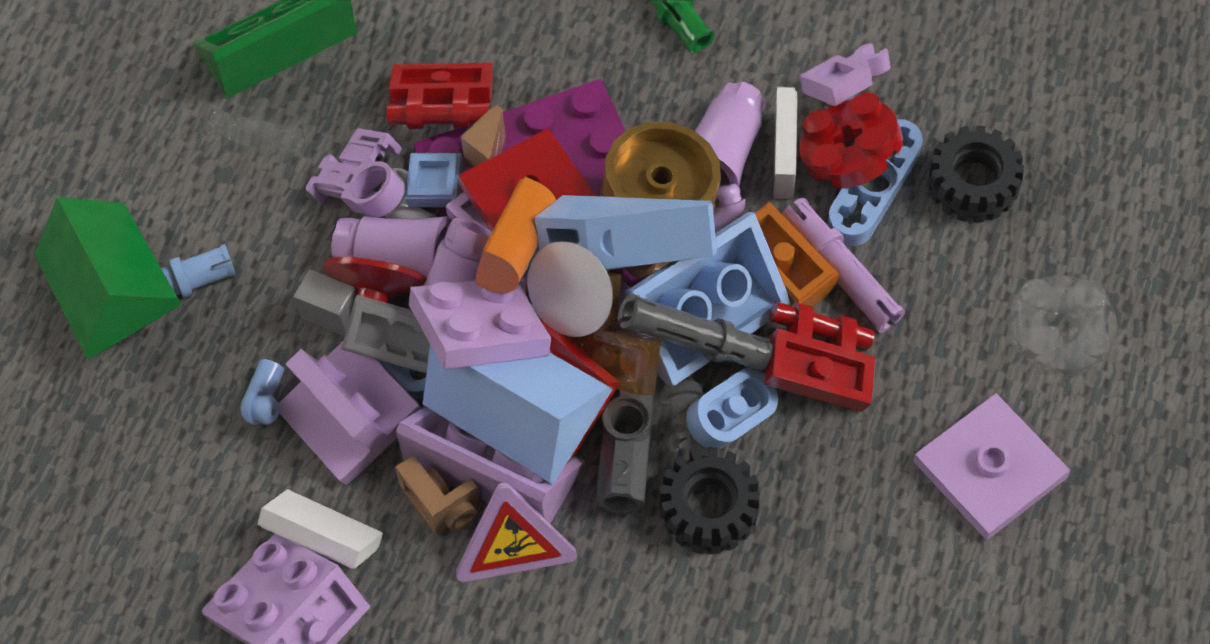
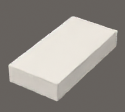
(785, 143)
(320, 529)

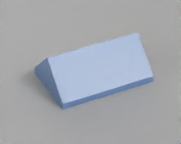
(731, 285)
(519, 407)

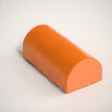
(513, 238)
(802, 269)

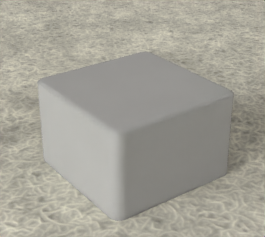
(325, 301)

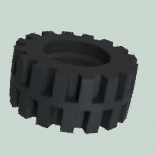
(978, 148)

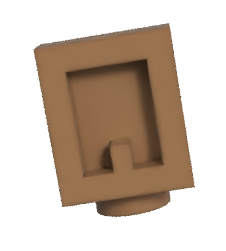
(434, 501)

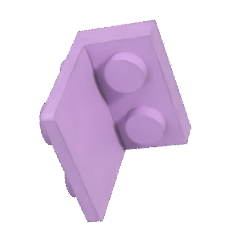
(287, 598)

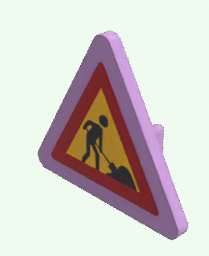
(512, 540)

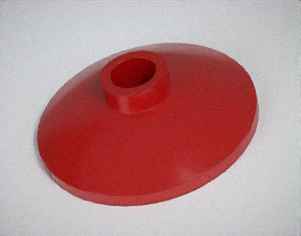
(374, 277)

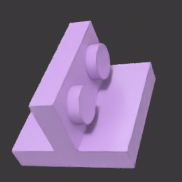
(345, 408)

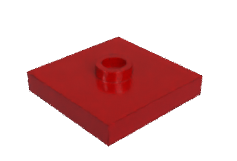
(537, 158)

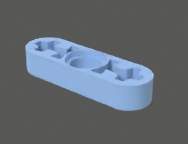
(876, 202)

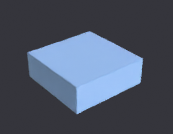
(433, 179)

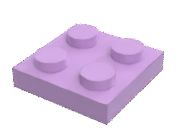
(478, 324)

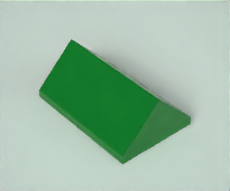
(274, 40)
(102, 272)

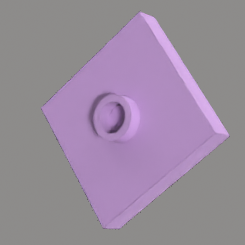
(991, 466)

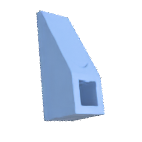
(630, 229)

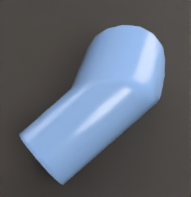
(259, 400)

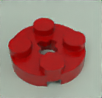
(860, 118)

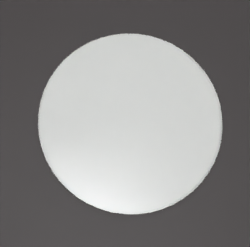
(569, 289)

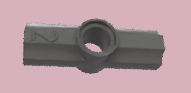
(624, 455)

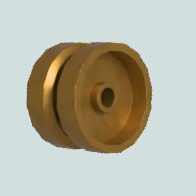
(661, 163)

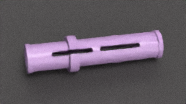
(852, 275)

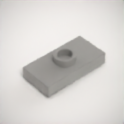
(386, 334)

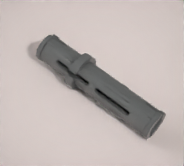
(715, 338)

